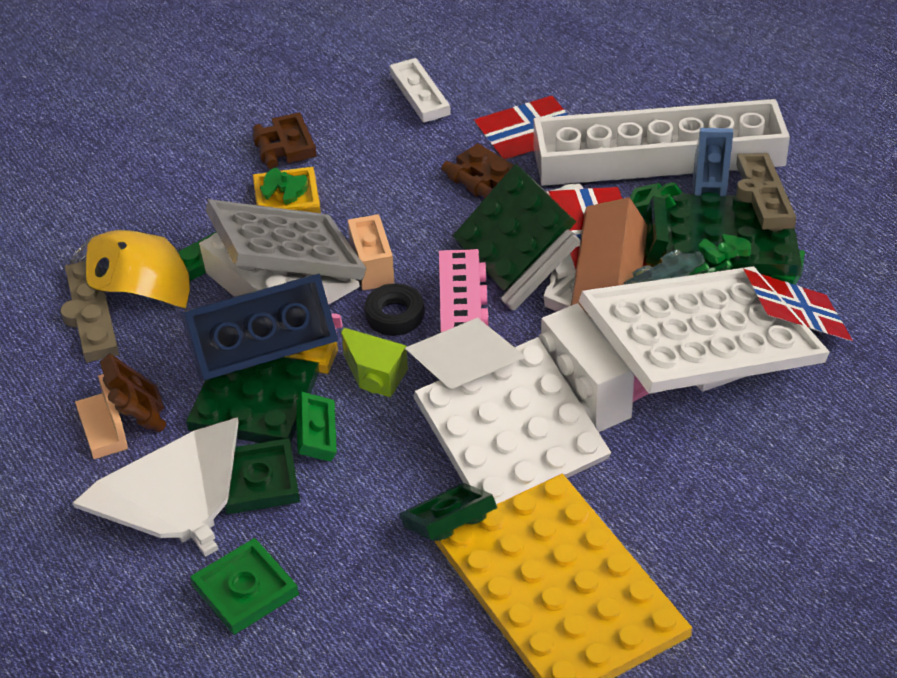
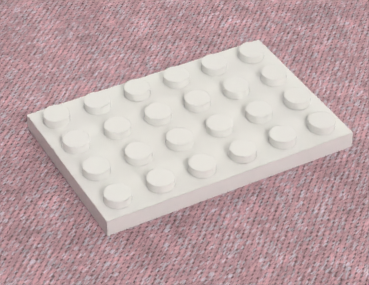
(698, 330)

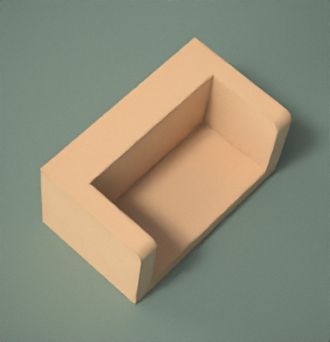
(372, 247)

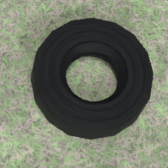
(394, 324)

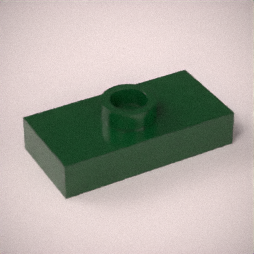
(657, 231)

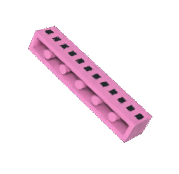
(461, 288)

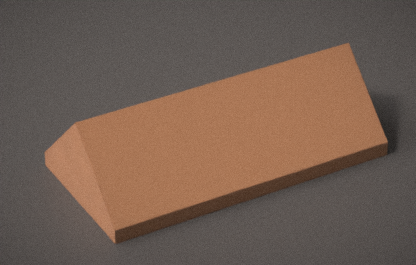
(609, 246)

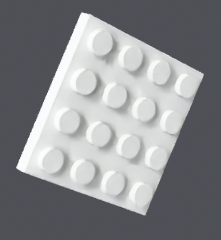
(513, 426)

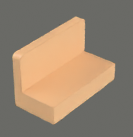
(101, 423)

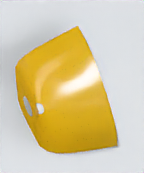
(145, 267)

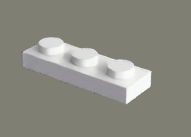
(420, 90)

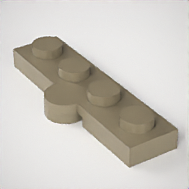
(765, 191)
(90, 314)

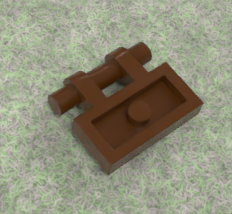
(292, 137)
(477, 170)
(133, 393)

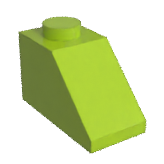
(374, 361)

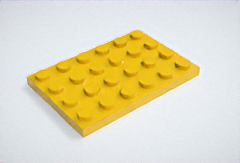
(563, 586)

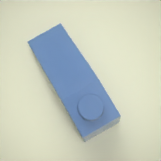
(712, 161)

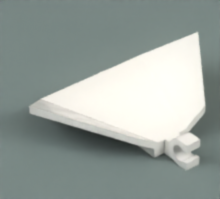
(171, 489)

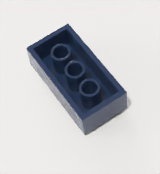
(259, 326)

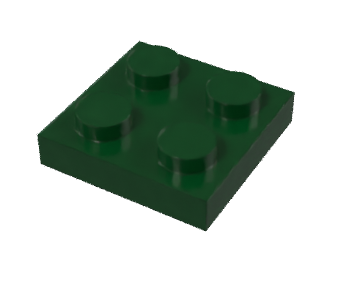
(262, 477)
(447, 511)

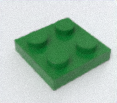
(244, 586)

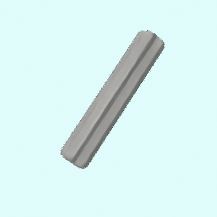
(540, 269)

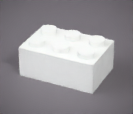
(589, 366)

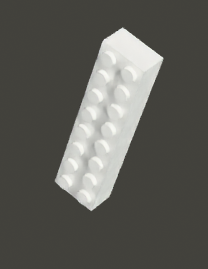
(651, 140)

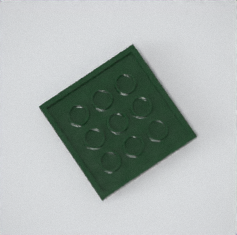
(715, 215)

